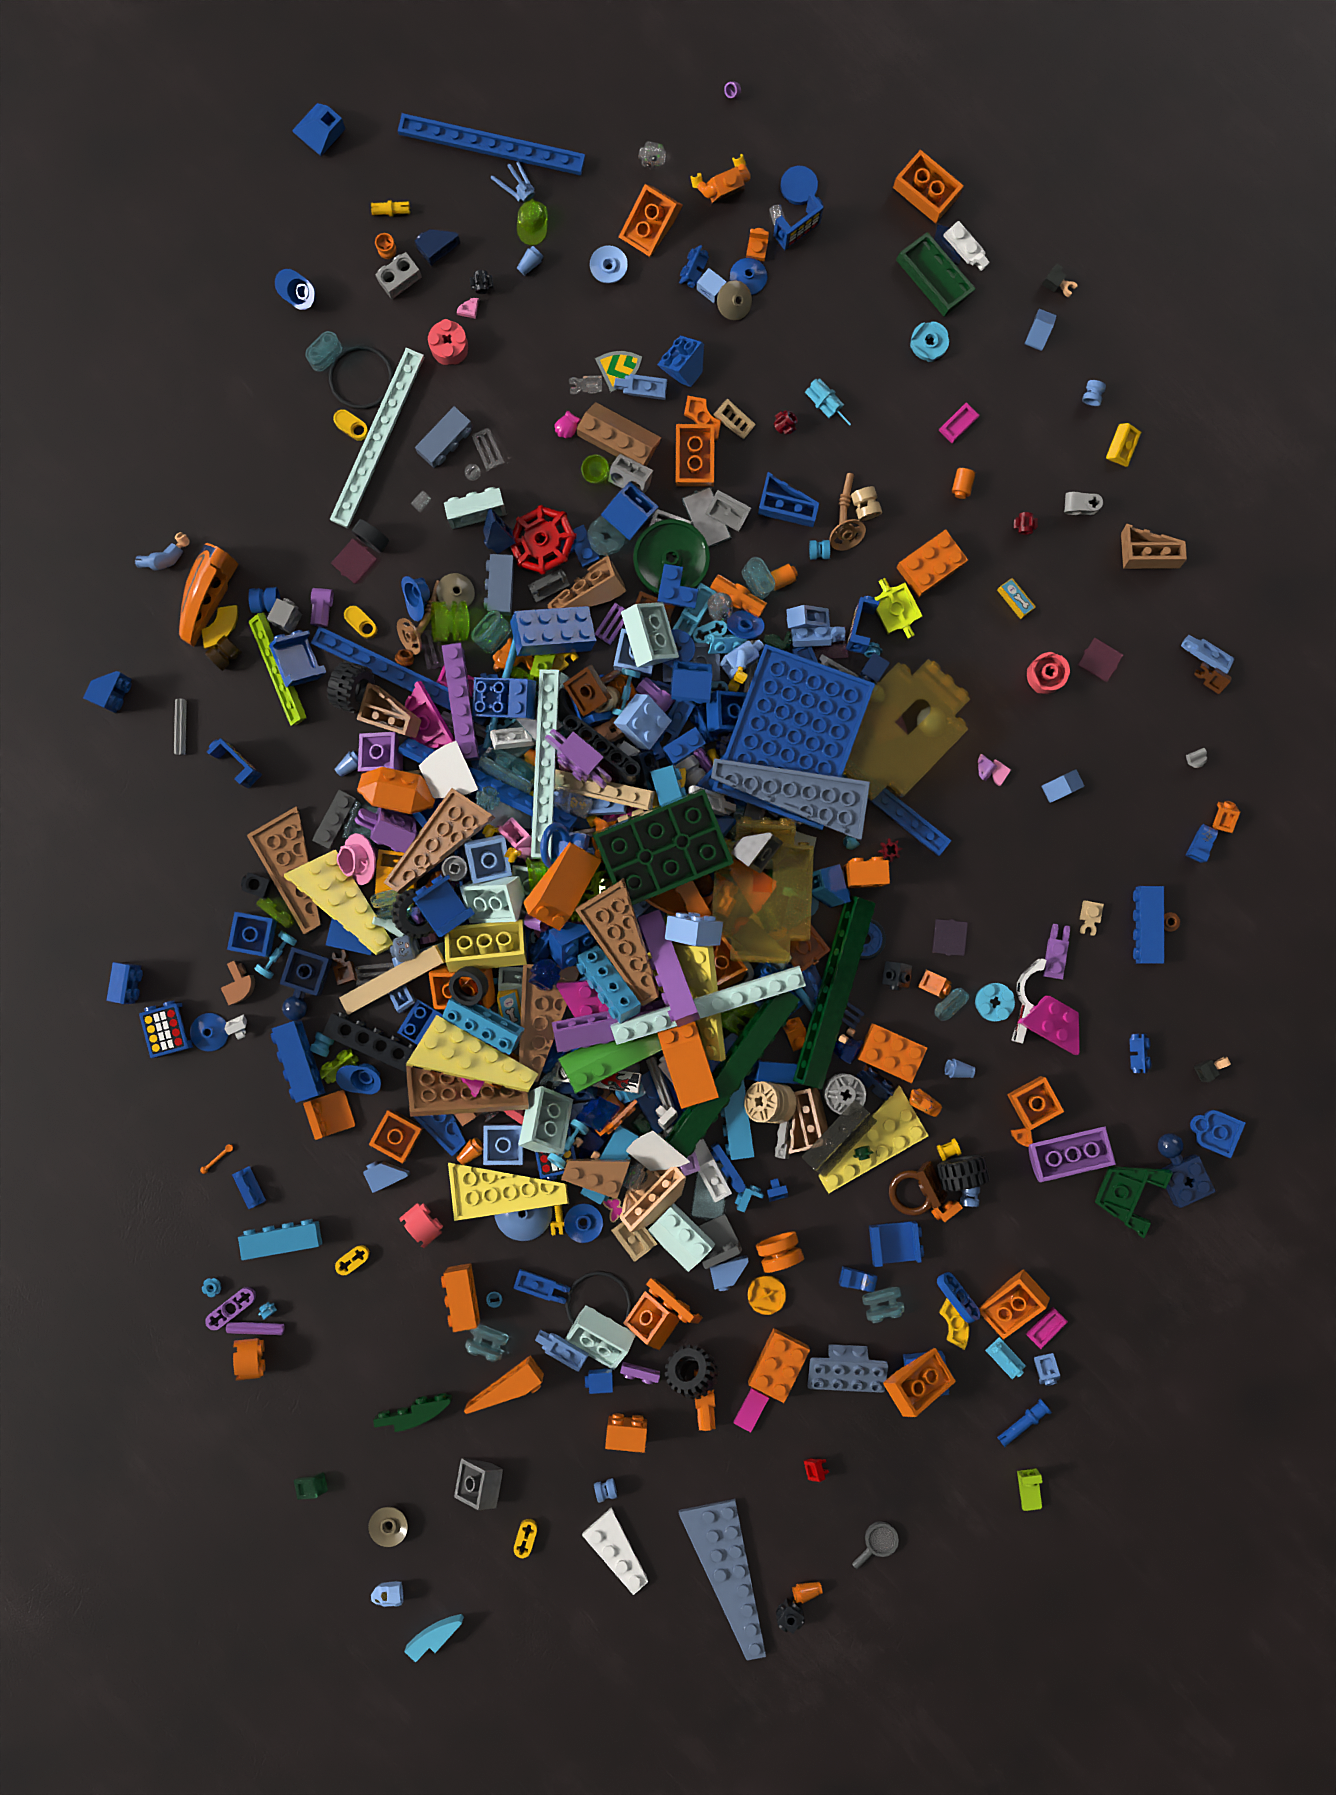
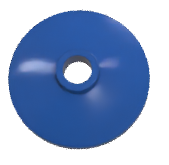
(754, 282)
(745, 625)
(218, 1035)
(586, 1232)

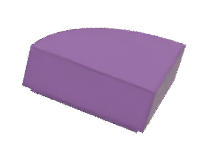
(985, 767)

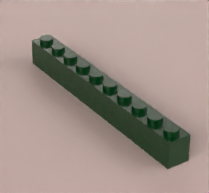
(834, 992)
(730, 1072)

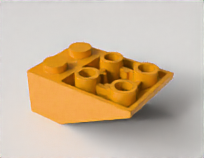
(385, 863)

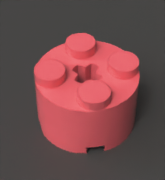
(449, 332)
(1051, 663)
(421, 1225)

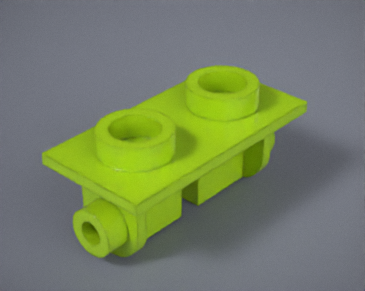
(330, 1069)

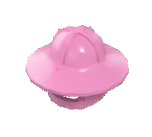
(358, 859)

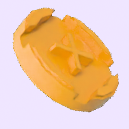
(766, 1294)

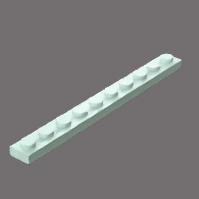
(377, 438)
(545, 759)
(712, 1004)

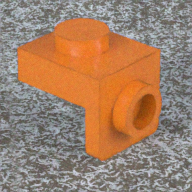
(795, 1032)

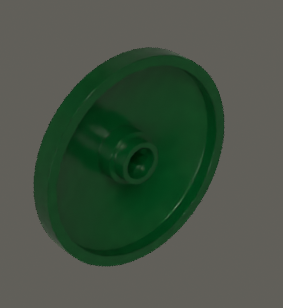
(673, 544)

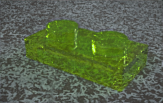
(270, 907)

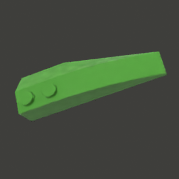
(600, 1061)

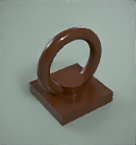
(589, 689)
(929, 1185)

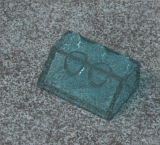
(508, 769)

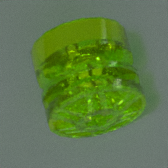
(449, 621)
(733, 1017)

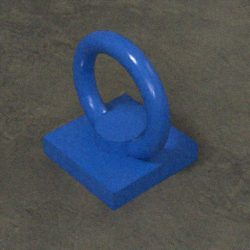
(559, 841)

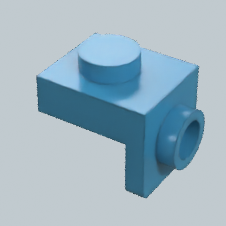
(626, 1097)
(743, 1198)

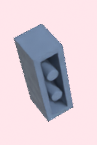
(444, 437)
(500, 584)

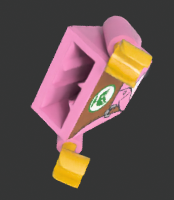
(515, 836)

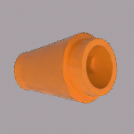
(471, 1151)
(806, 1591)

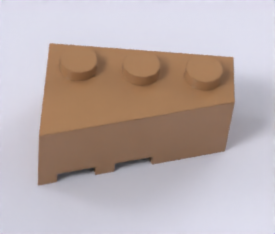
(1150, 550)
(386, 712)
(808, 1120)
(597, 1174)

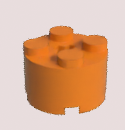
(248, 1359)

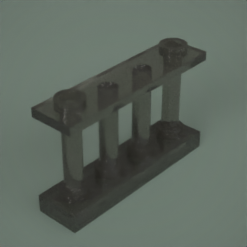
(839, 1138)

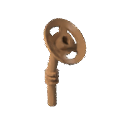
(845, 530)
(413, 634)

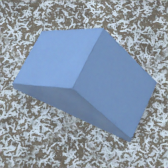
(1040, 329)
(1062, 786)
(402, 998)

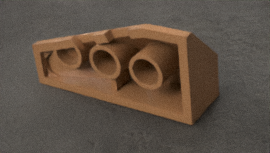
(596, 587)

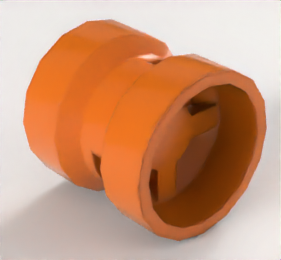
(384, 241)

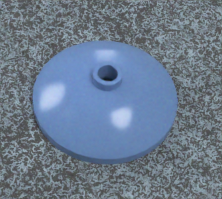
(525, 1227)

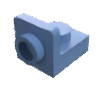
(1047, 1369)

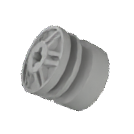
(839, 1083)

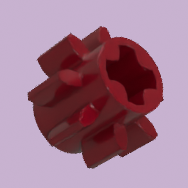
(785, 422)
(1025, 523)
(895, 849)

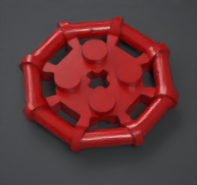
(550, 545)

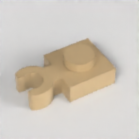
(1091, 914)

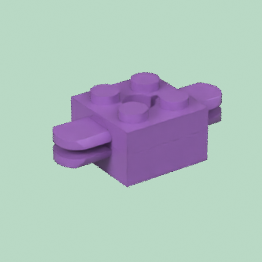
(578, 757)
(389, 827)

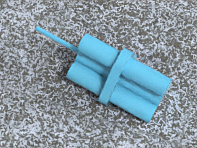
(825, 398)

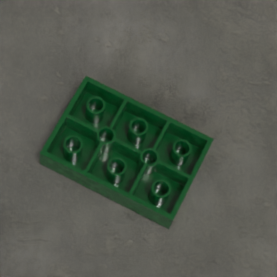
(664, 846)

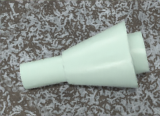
(388, 925)

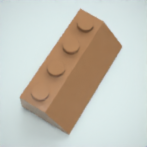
(617, 434)

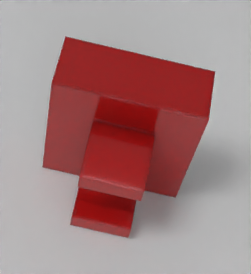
(815, 1470)

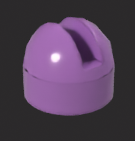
(730, 92)

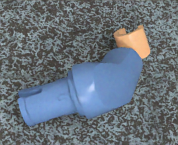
(164, 559)

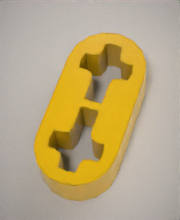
(355, 1263)
(521, 1536)

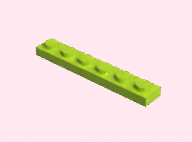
(288, 696)

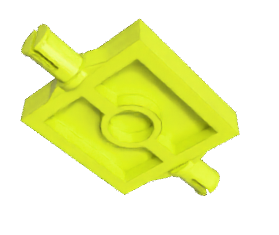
(897, 608)

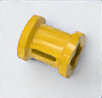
(949, 1149)

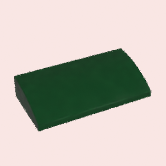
(935, 274)

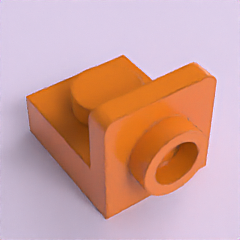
(757, 244)
(1226, 816)
(935, 984)
(949, 1210)

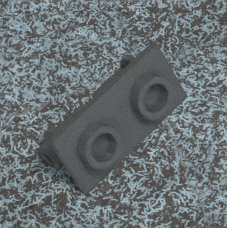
(549, 585)

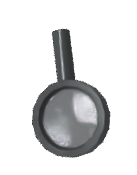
(880, 1540)

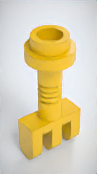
(559, 1221)

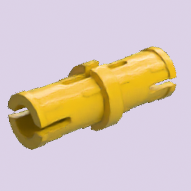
(390, 208)

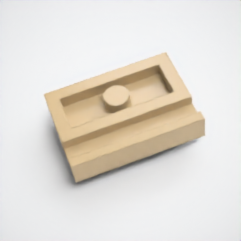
(636, 1242)

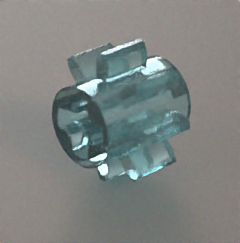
(488, 798)

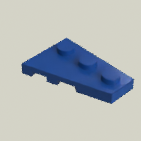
(444, 1130)

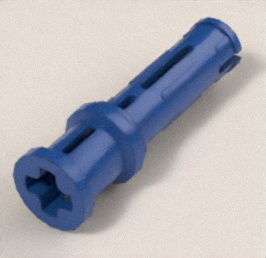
(1031, 1417)

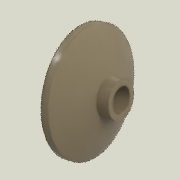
(727, 300)
(445, 589)
(384, 1535)

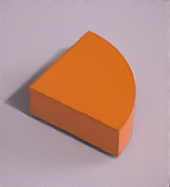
(1022, 1136)

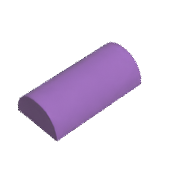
(1071, 1154)

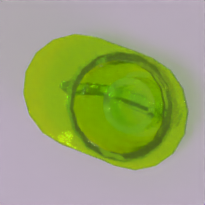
(532, 222)
(536, 871)

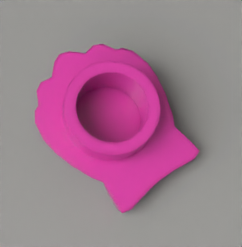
(567, 425)

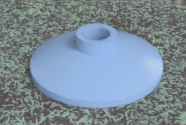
(608, 256)

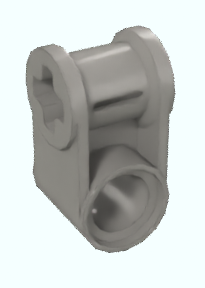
(1078, 503)

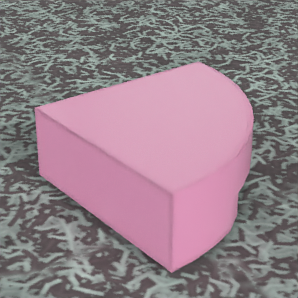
(469, 308)
(1000, 773)

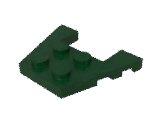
(1122, 1190)

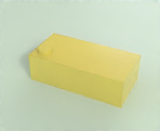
(486, 945)

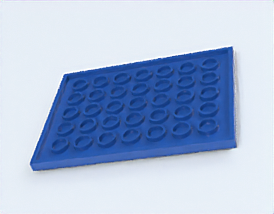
(796, 720)

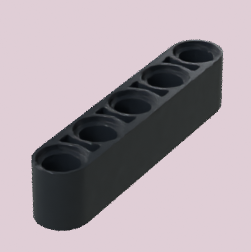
(611, 753)

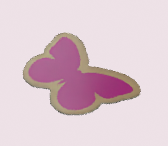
(614, 1206)

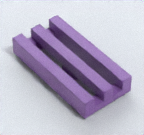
(603, 637)

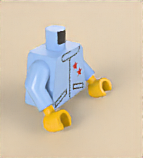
(739, 660)

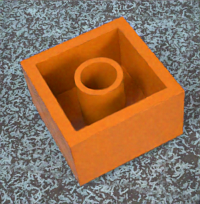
(1035, 1103)
(396, 1135)
(626, 1433)

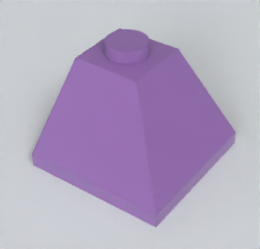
(379, 751)

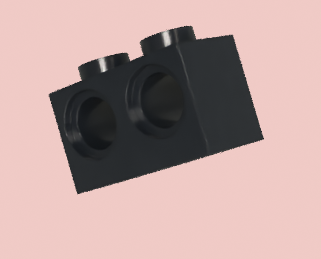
(647, 764)

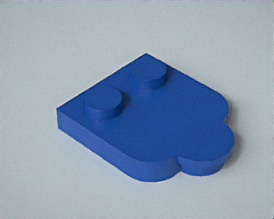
(1217, 1132)

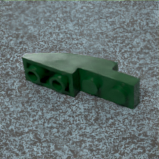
(420, 1412)

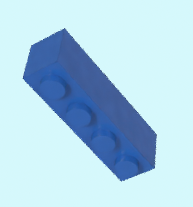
(1149, 924)

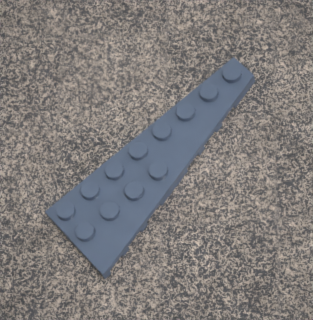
(818, 797)
(721, 1549)

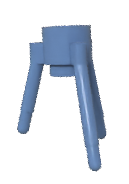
(525, 190)

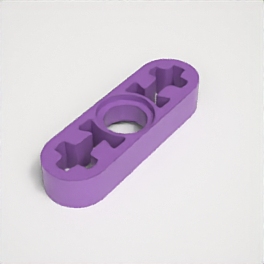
(216, 1312)

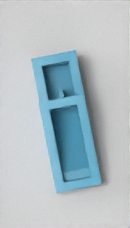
(691, 618)
(433, 1637)

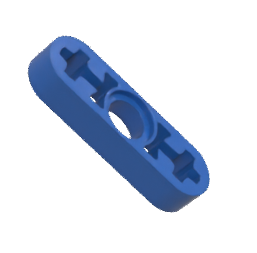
(970, 1311)

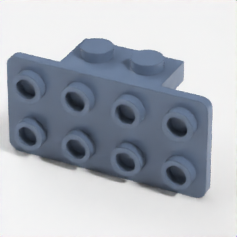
(847, 1370)

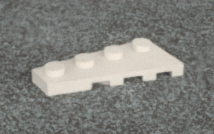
(612, 1546)

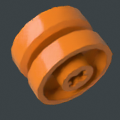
(780, 1252)

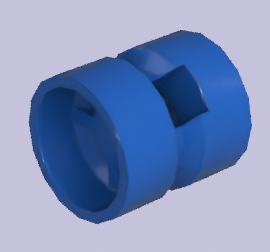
(261, 600)

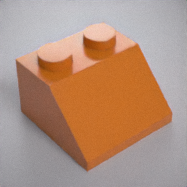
(651, 1321)

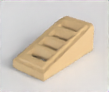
(738, 414)

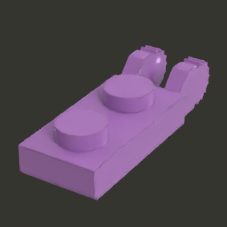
(1056, 953)

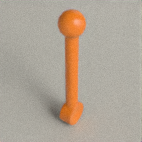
(228, 1148)

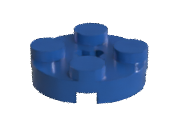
(688, 647)

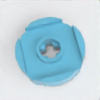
(928, 330)
(1002, 1010)

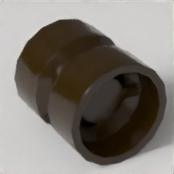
(223, 653)

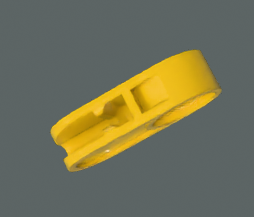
(348, 422)
(358, 619)

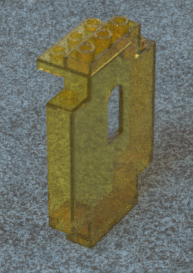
(884, 751)
(764, 921)

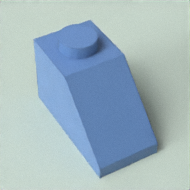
(807, 617)
(383, 1175)
(727, 1272)

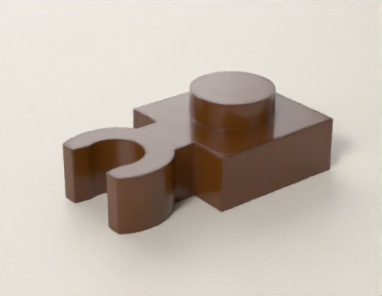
(1215, 679)
(345, 969)

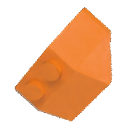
(396, 790)

